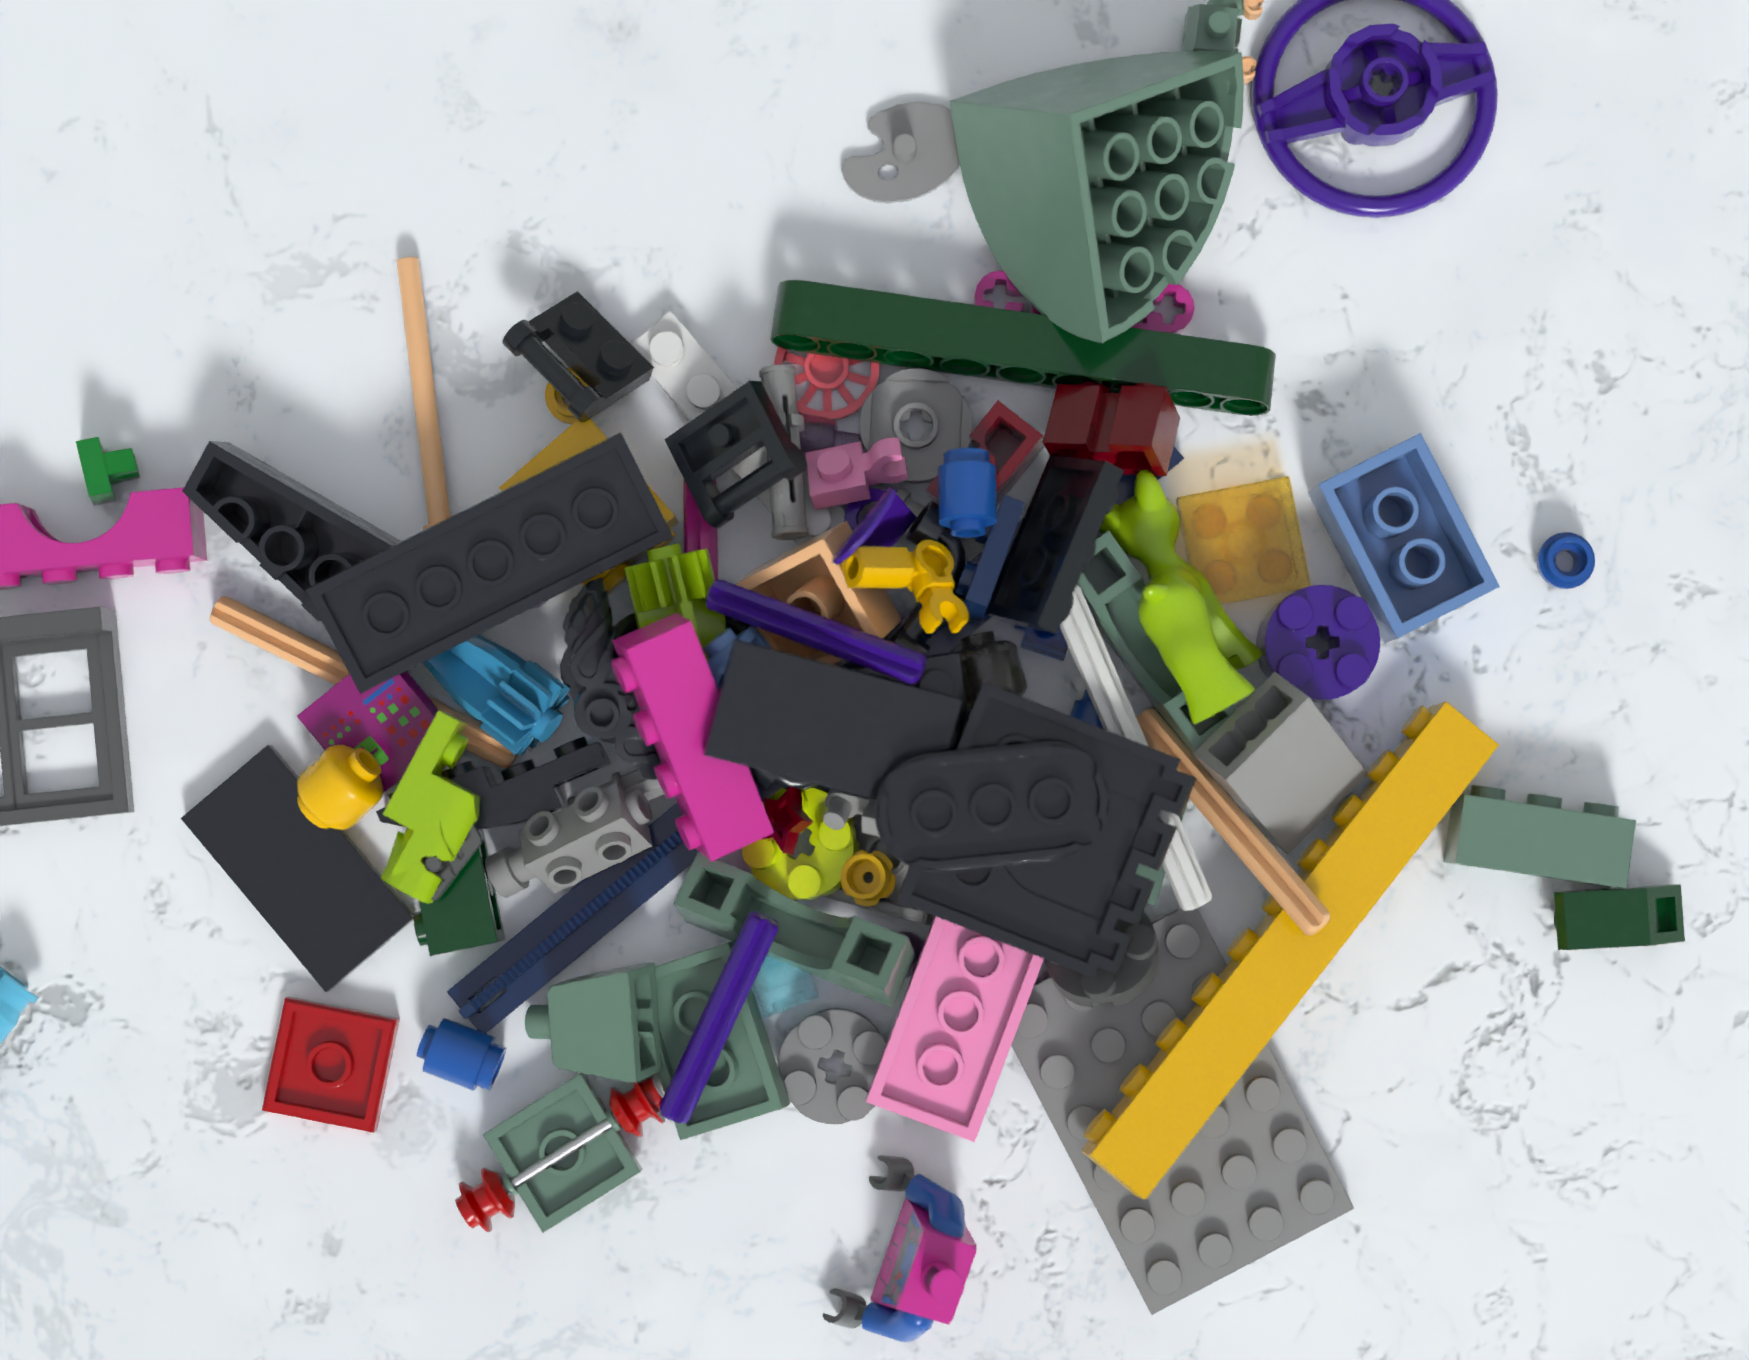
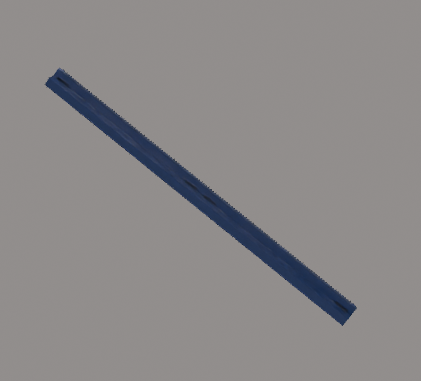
(618, 891)

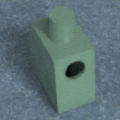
(602, 1023)

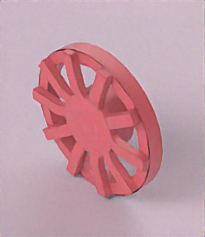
(827, 375)

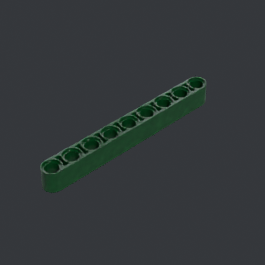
(1017, 346)

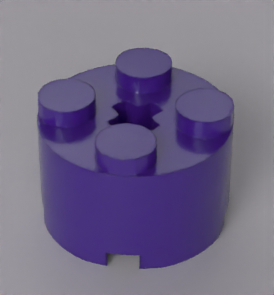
(1341, 620)

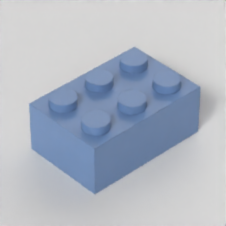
(1403, 538)

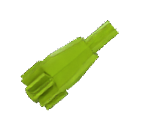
(678, 585)

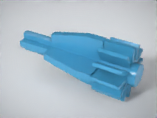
(498, 687)

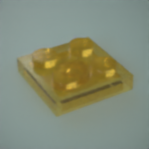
(1245, 540)

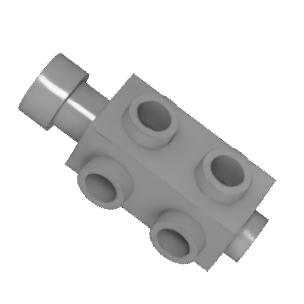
(575, 841)

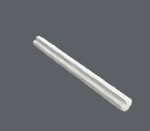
(1118, 717)

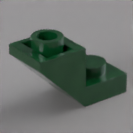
(1619, 917)

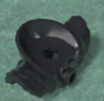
(586, 668)

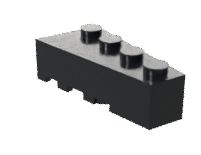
(280, 520)

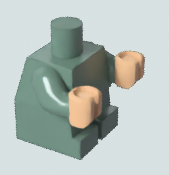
(1219, 28)

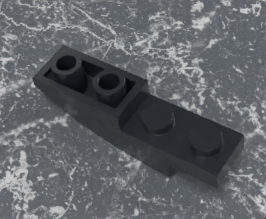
(525, 786)

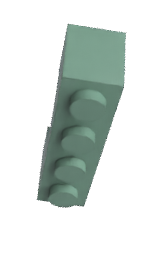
(1113, 595)
(828, 946)

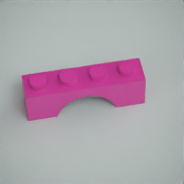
(154, 529)

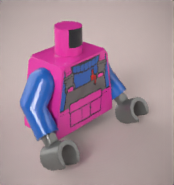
(923, 1262)

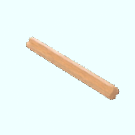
(329, 666)

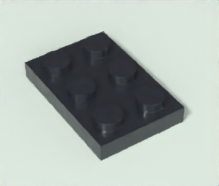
(1054, 543)

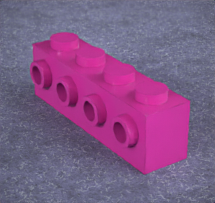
(676, 708)

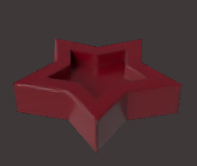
(786, 819)

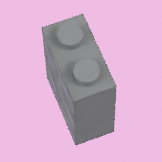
(1281, 762)

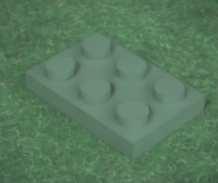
(746, 1073)

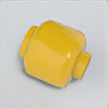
(339, 787)

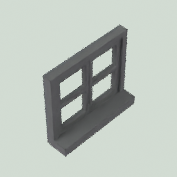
(59, 632)

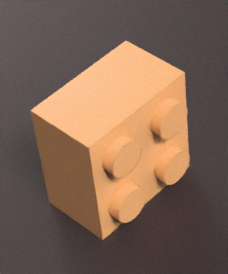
(816, 584)

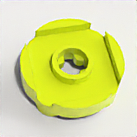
(806, 875)

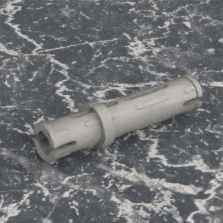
(787, 495)

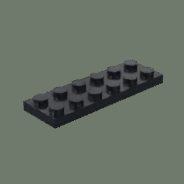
(489, 563)

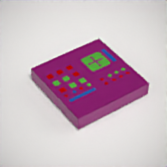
(382, 720)

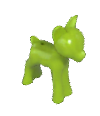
(1180, 606)

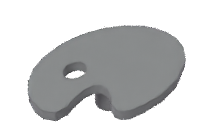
(917, 142)

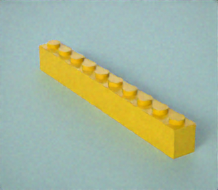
(1277, 961)

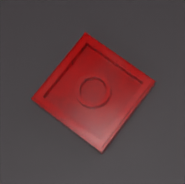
(330, 1064)

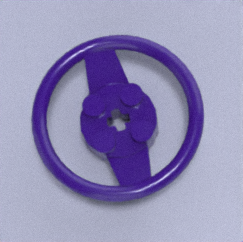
(1345, 104)

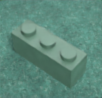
(1540, 838)

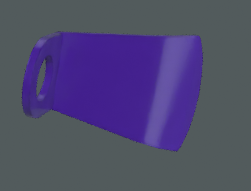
(881, 525)

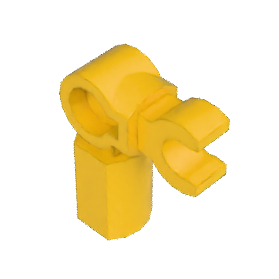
(923, 571)

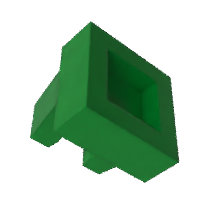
(105, 469)

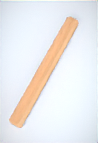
(1239, 830)

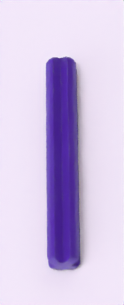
(816, 631)
(718, 1017)

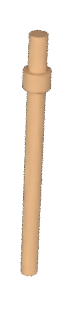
(423, 390)

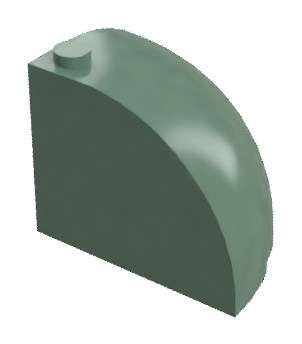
(1101, 179)

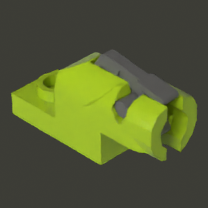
(436, 814)

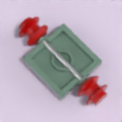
(561, 1153)

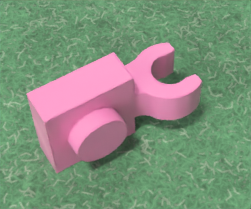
(845, 472)

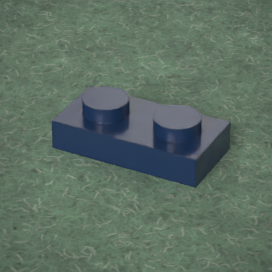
(980, 579)

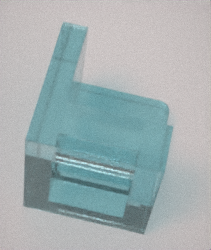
(782, 987)

